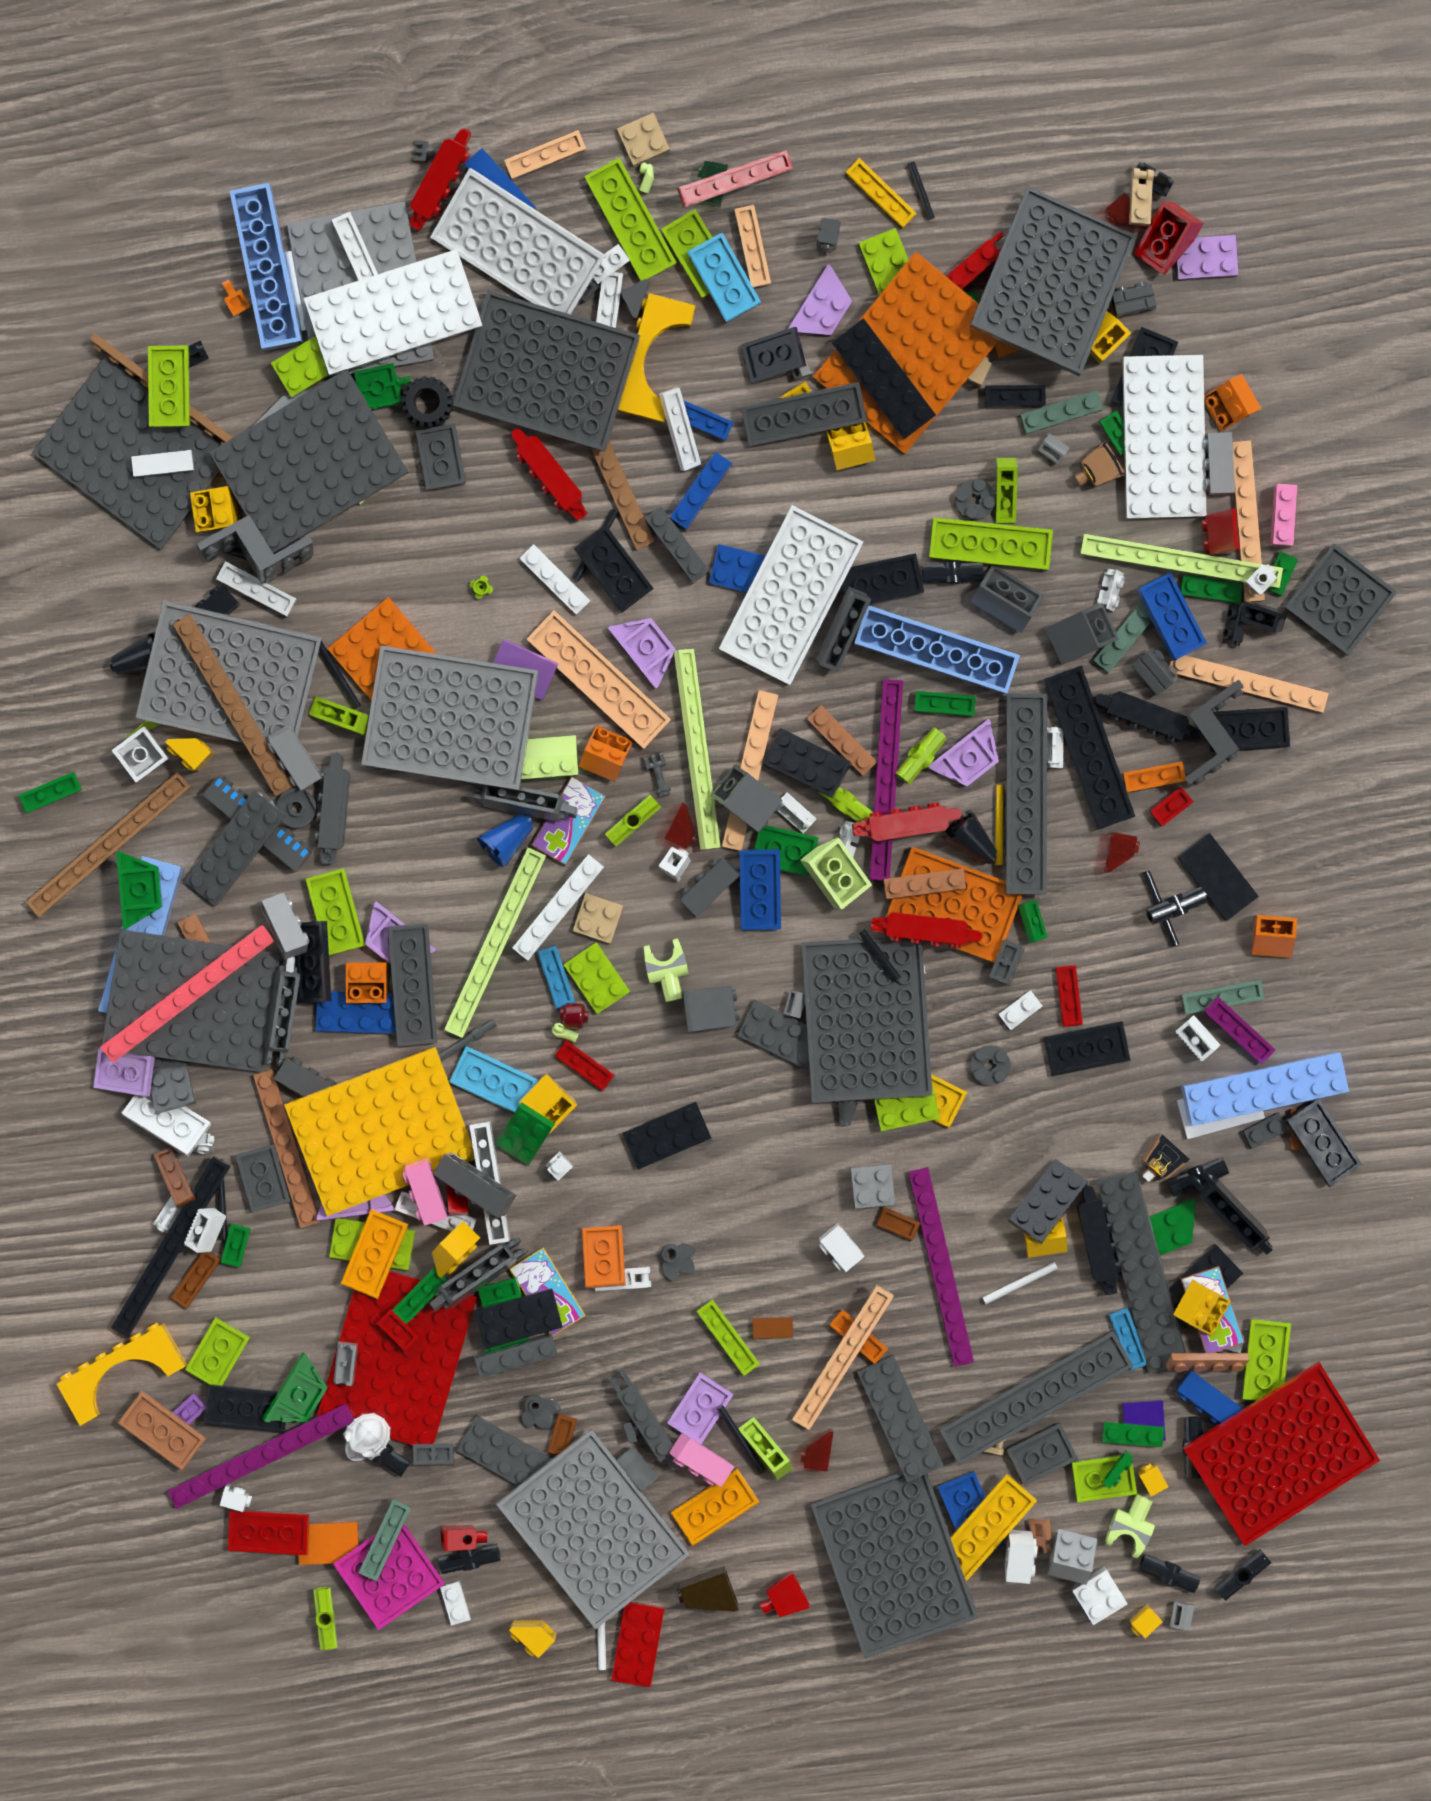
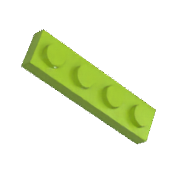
(728, 1337)

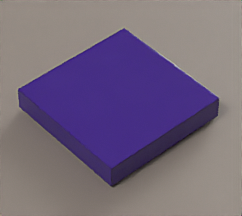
(1144, 1413)

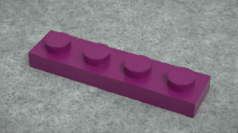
(1239, 1030)

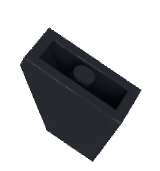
(1263, 616)

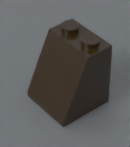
(709, 1591)

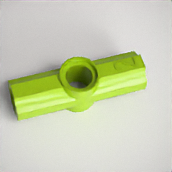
(921, 755)
(849, 805)
(622, 829)
(324, 1605)

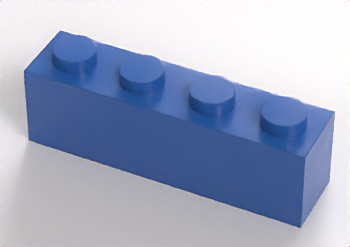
(485, 165)
(701, 491)
(1206, 1398)

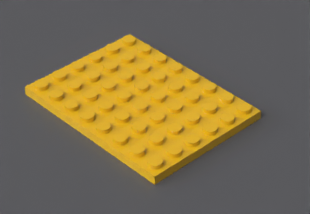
(374, 1125)

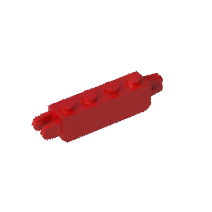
(439, 178)
(976, 263)
(550, 473)
(906, 823)
(925, 928)

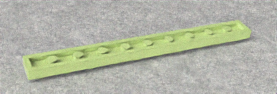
(1173, 559)
(697, 749)
(495, 942)

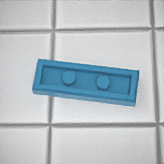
(556, 976)
(1128, 1337)

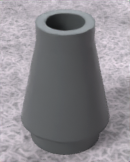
(846, 1112)

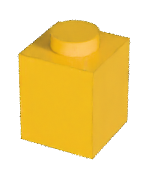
(1152, 1479)
(1145, 1622)

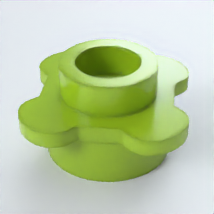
(475, 585)

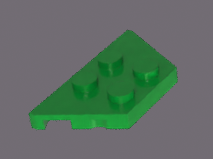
(138, 888)
(1174, 1226)
(298, 1394)

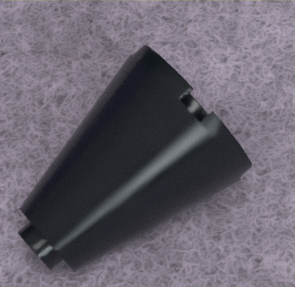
(133, 658)
(971, 838)

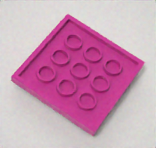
(401, 1584)

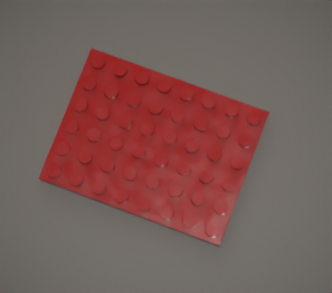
(394, 1383)
(1281, 1453)

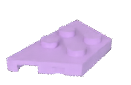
(823, 306)
(646, 647)
(969, 756)
(377, 933)
(379, 1204)

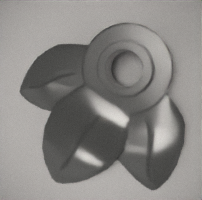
(679, 1262)
(541, 1414)

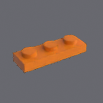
(1154, 776)
(872, 1348)

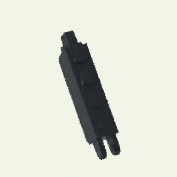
(1149, 716)
(1232, 1212)
(1097, 1240)

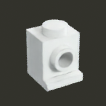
(1258, 586)
(673, 856)
(559, 1165)
(235, 1498)

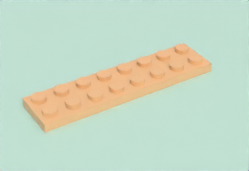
(599, 679)

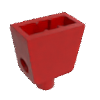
(453, 1536)
(785, 1596)

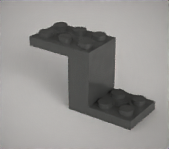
(255, 549)
(1215, 733)

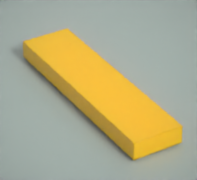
(880, 193)

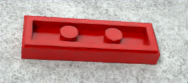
(1069, 995)
(584, 1065)

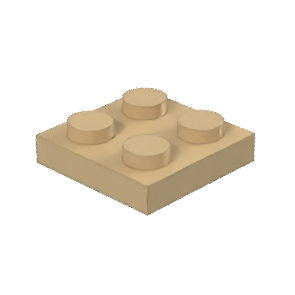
(643, 139)
(598, 918)

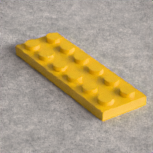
(990, 1523)

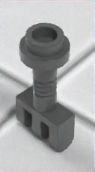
(425, 151)
(662, 790)

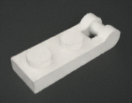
(630, 1279)

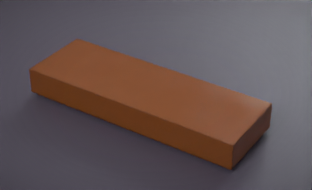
(174, 1177)
(195, 1279)

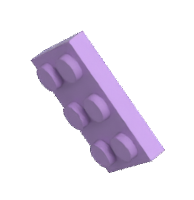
(1209, 258)
(128, 1074)
(698, 1408)

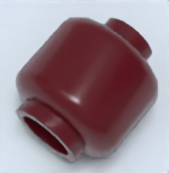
(573, 1016)

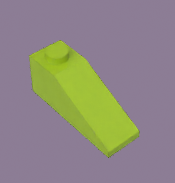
(1006, 490)
(339, 715)
(766, 1449)

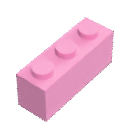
(1283, 515)
(425, 1192)
(701, 1460)

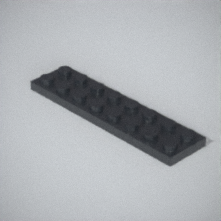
(1089, 747)

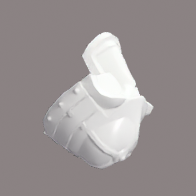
(366, 1437)

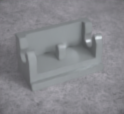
(345, 1363)

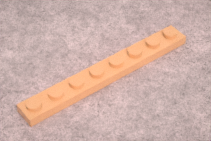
(1246, 511)
(1252, 683)
(752, 760)
(842, 1357)

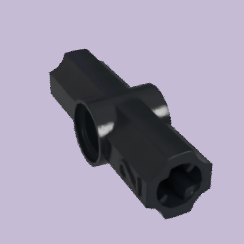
(952, 572)
(1176, 905)
(1183, 1183)
(1192, 1430)
(392, 1460)
(469, 1559)
(1169, 1573)
(1231, 1583)

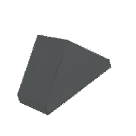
(634, 296)

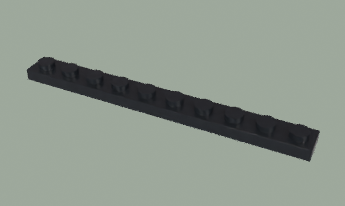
(169, 1248)

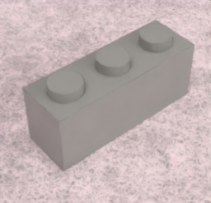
(1219, 463)
(294, 757)
(284, 925)

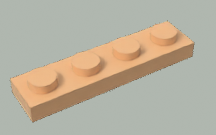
(545, 155)
(752, 246)

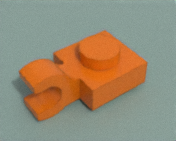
(235, 301)

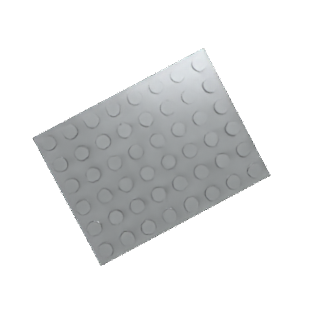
(324, 265)
(264, 663)
(450, 717)
(593, 1528)

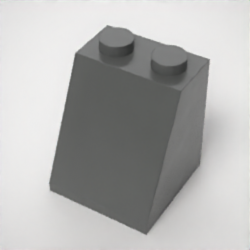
(1081, 633)
(747, 798)
(710, 1008)

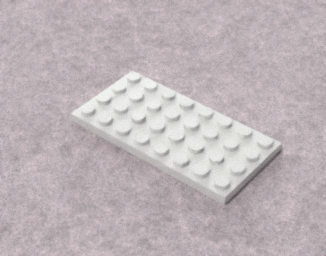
(517, 244)
(393, 312)
(1164, 436)
(791, 595)

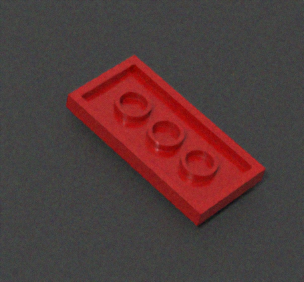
(268, 1532)
(638, 1644)

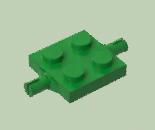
(381, 385)

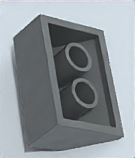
(1007, 598)

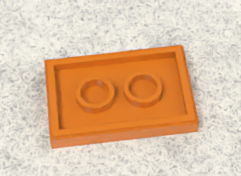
(603, 1256)
(330, 1542)

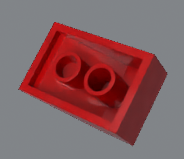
(1168, 236)
(1220, 533)

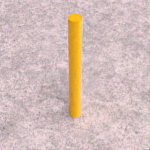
(999, 824)

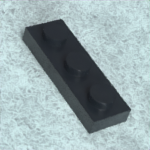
(1015, 395)

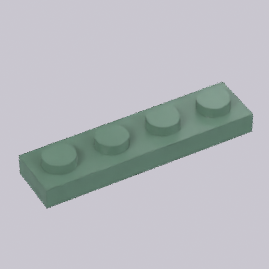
(1061, 412)
(1127, 636)
(1230, 994)
(384, 1539)

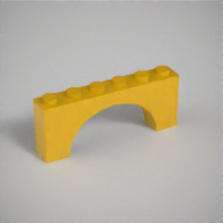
(658, 316)
(81, 1387)

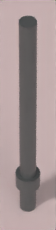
(477, 1033)

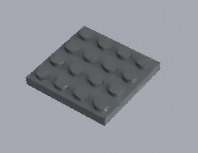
(1340, 599)

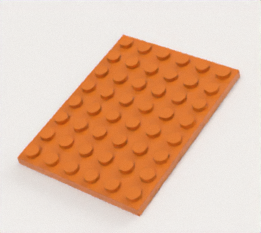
(928, 333)

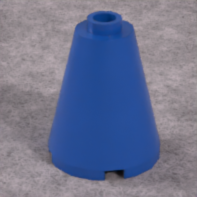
(506, 839)

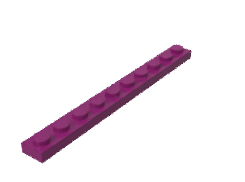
(886, 770)
(941, 1266)
(261, 1456)

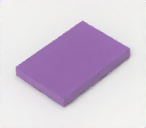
(517, 656)

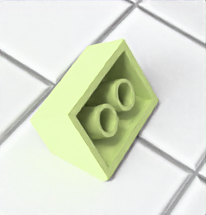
(551, 758)
(836, 873)

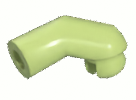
(648, 177)
(561, 1032)

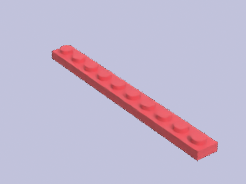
(187, 993)

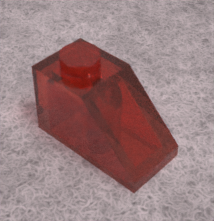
(1119, 212)
(682, 829)
(1120, 850)
(818, 1452)

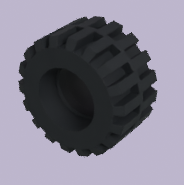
(424, 385)

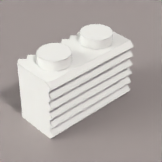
(1197, 1038)
(205, 1230)

